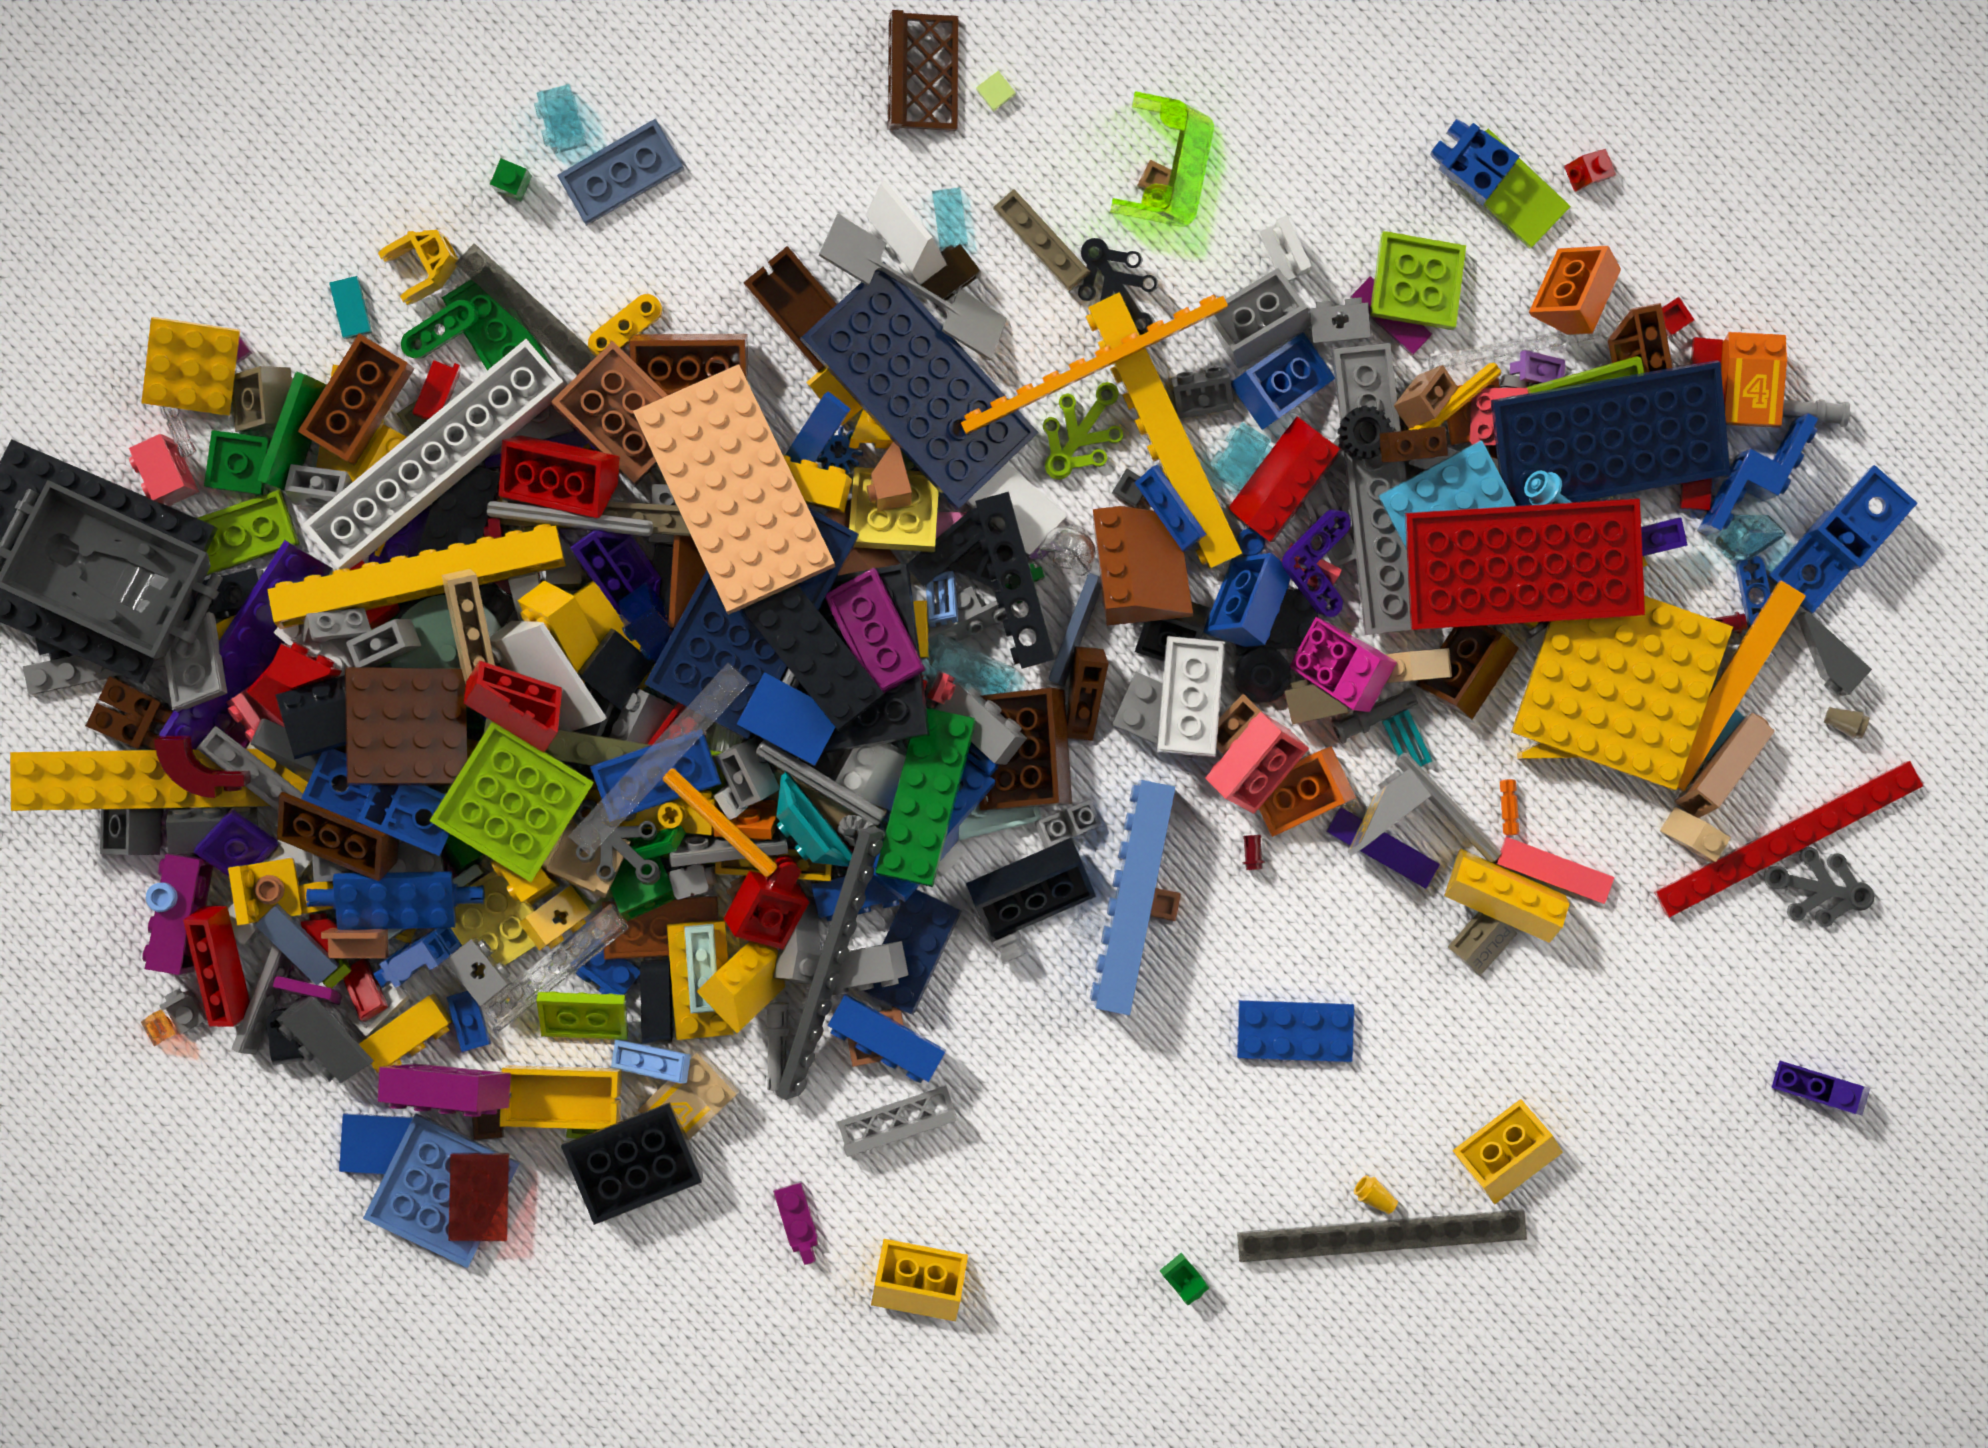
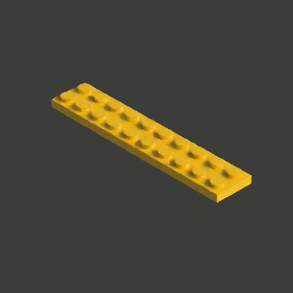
(117, 782)

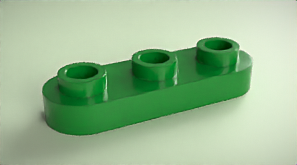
(428, 332)

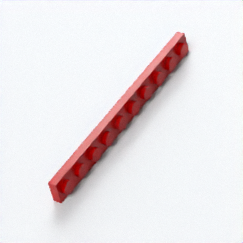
(1788, 839)

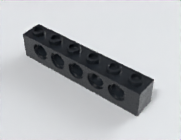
(1001, 507)

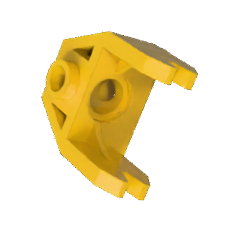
(435, 254)

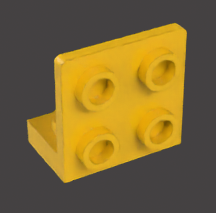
(243, 882)

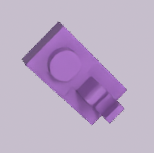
(1537, 367)

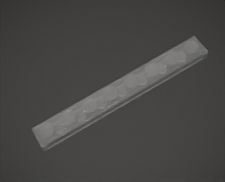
(659, 759)

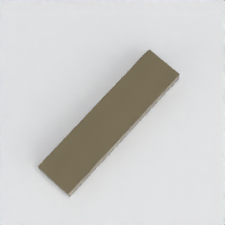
(1041, 240)

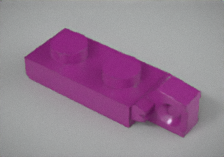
(797, 1220)

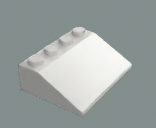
(533, 652)

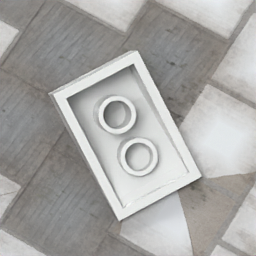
(871, 772)

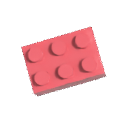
(1256, 763)

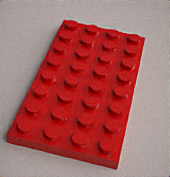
(1525, 564)

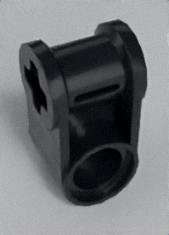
(280, 1048)

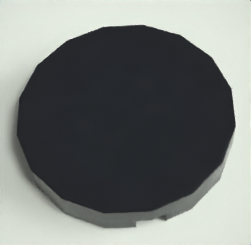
(1262, 674)

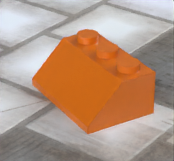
(1576, 289)

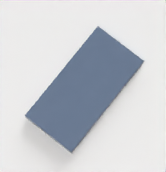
(620, 172)

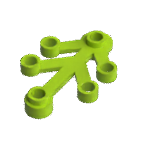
(1079, 435)

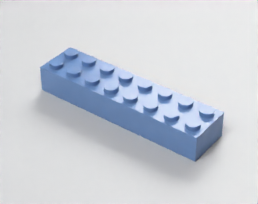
(1133, 898)

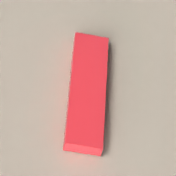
(1555, 870)

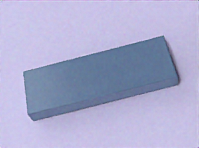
(296, 944)

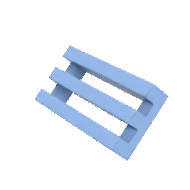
(944, 616)

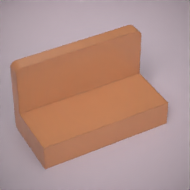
(357, 943)

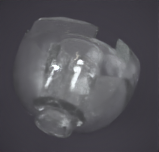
(1069, 549)

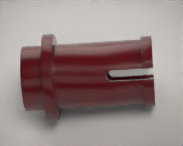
(1737, 620)
(1253, 852)

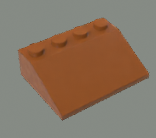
(1139, 567)

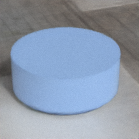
(161, 897)

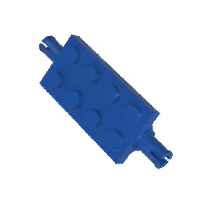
(396, 900)

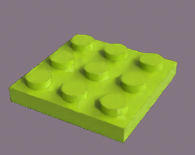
(1418, 280)

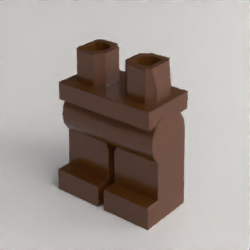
(141, 715)

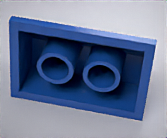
(1248, 600)

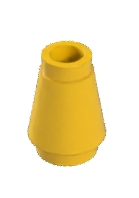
(1375, 1194)

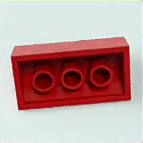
(557, 475)
(1285, 479)

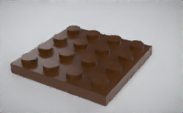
(405, 726)

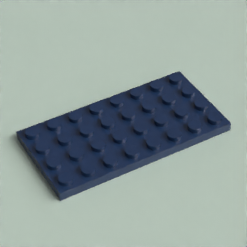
(917, 385)
(1616, 433)
(711, 638)

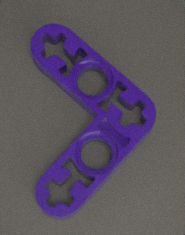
(1309, 557)

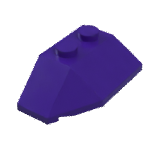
(615, 564)

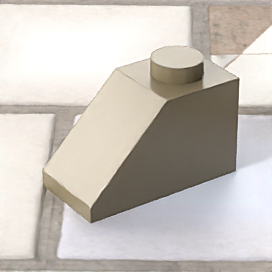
(1311, 702)

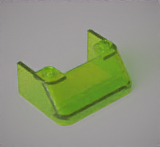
(1178, 201)

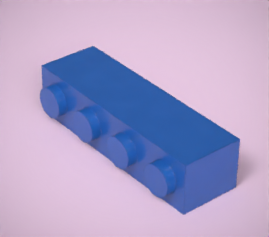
(887, 1038)

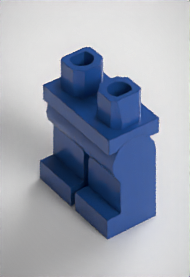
(1476, 160)
(408, 959)

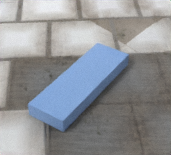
(651, 1061)

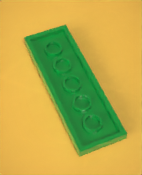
(926, 799)

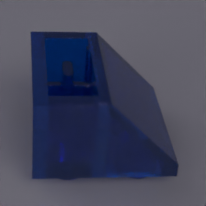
(645, 620)

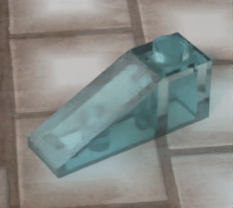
(970, 665)

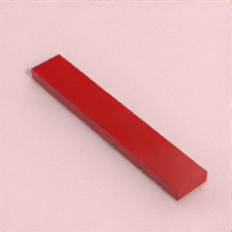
(1697, 494)

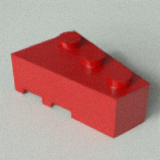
(515, 703)

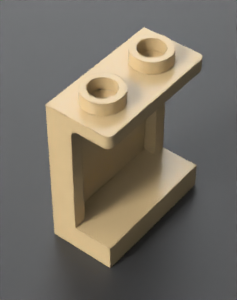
(566, 865)

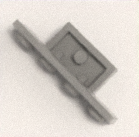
(971, 618)

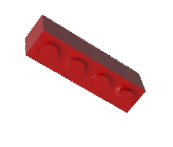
(217, 965)

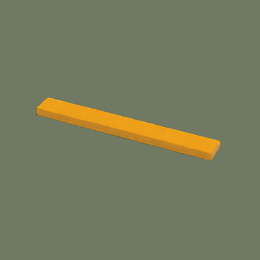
(1741, 672)

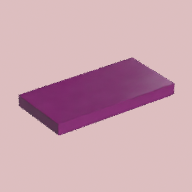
(874, 630)

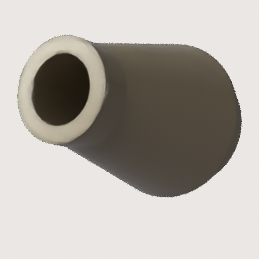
(1847, 721)

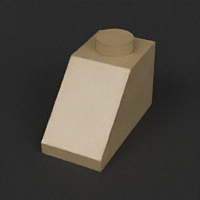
(1420, 665)
(1695, 834)

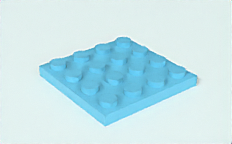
(1456, 483)

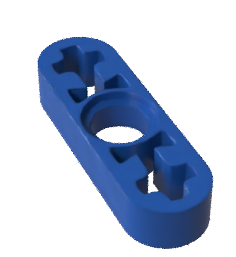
(1742, 577)

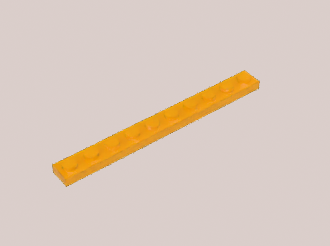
(1104, 357)

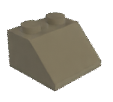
(260, 397)

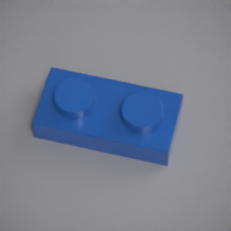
(468, 1021)

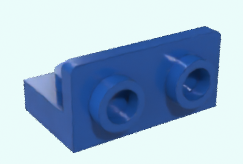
(612, 975)

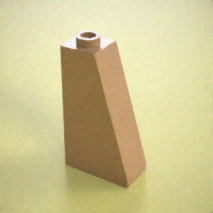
(1726, 767)

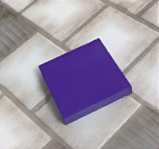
(235, 843)

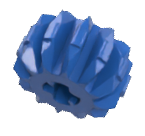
(845, 459)

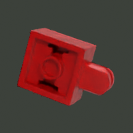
(780, 903)

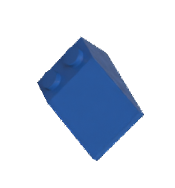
(1282, 380)

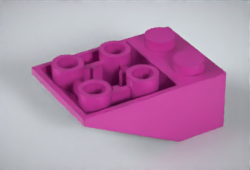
(1342, 665)

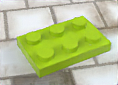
(582, 1015)

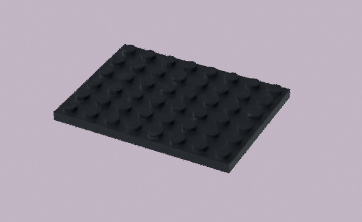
(30, 469)

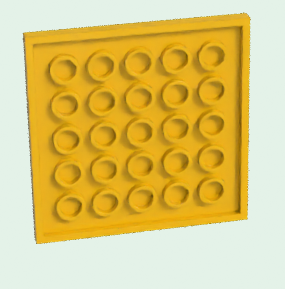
(1625, 689)

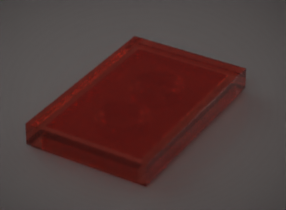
(479, 1196)

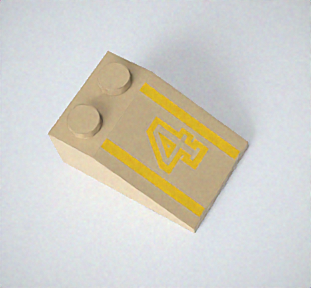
(699, 1098)

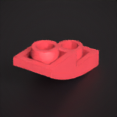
(942, 688)

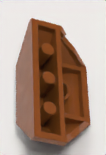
(1642, 335)

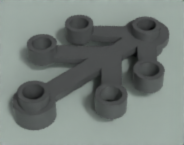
(616, 841)
(1824, 888)

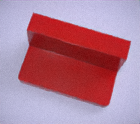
(436, 389)

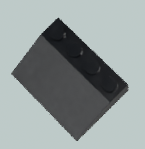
(632, 1163)

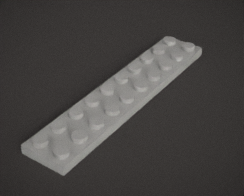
(1367, 378)

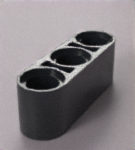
(656, 1002)

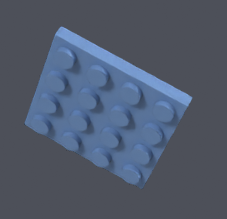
(417, 1188)

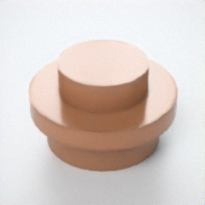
(269, 889)

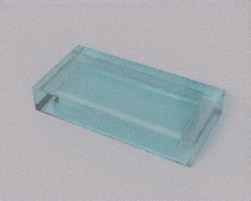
(949, 217)

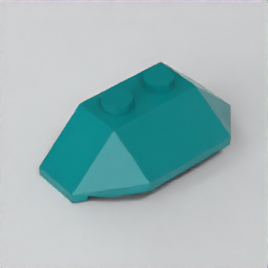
(808, 826)

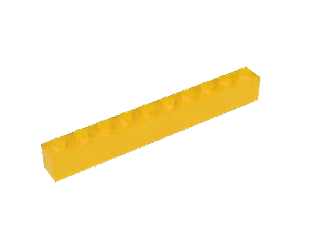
(1164, 431)
(417, 576)

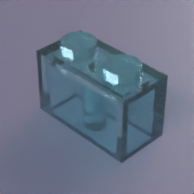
(561, 119)
(1240, 456)

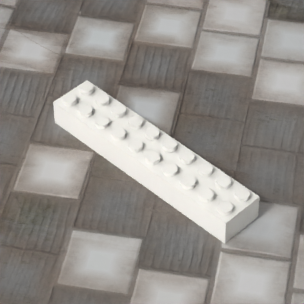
(434, 456)

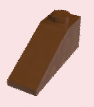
(1085, 691)

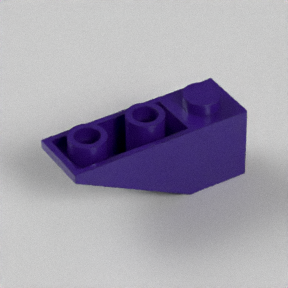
(1821, 1088)

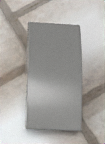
(1068, 823)

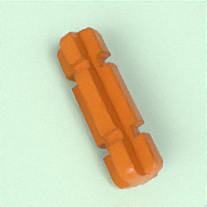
(1509, 807)

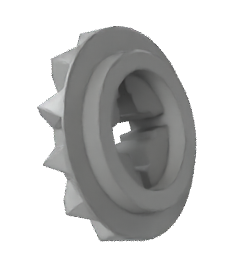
(849, 826)

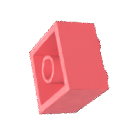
(162, 470)

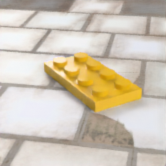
(695, 1024)

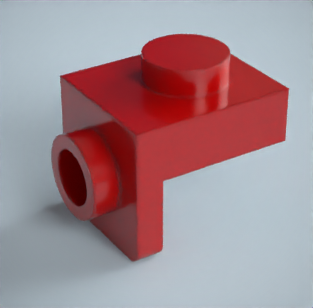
(1589, 169)

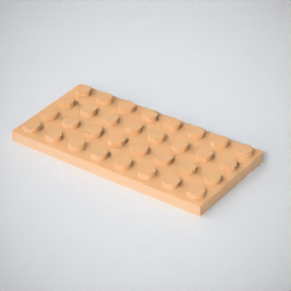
(734, 489)

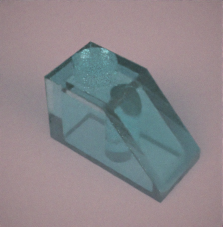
(1748, 536)

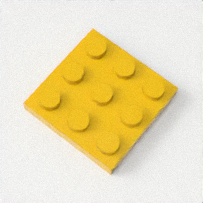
(190, 366)

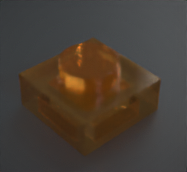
(158, 1027)

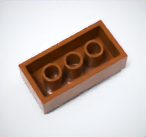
(356, 399)

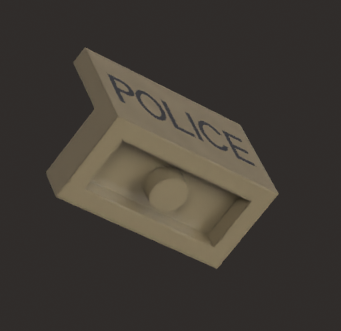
(1482, 941)

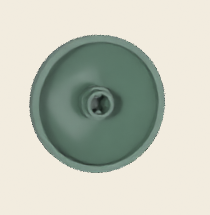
(436, 636)

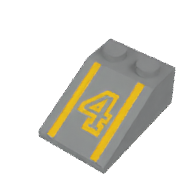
(1398, 797)

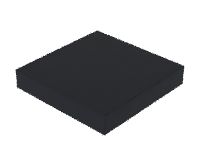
(615, 669)

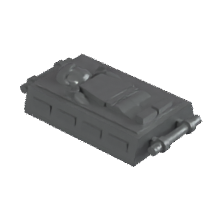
(105, 571)

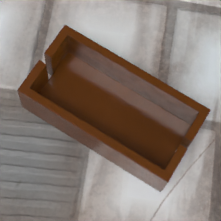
(791, 299)

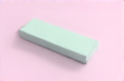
(700, 963)

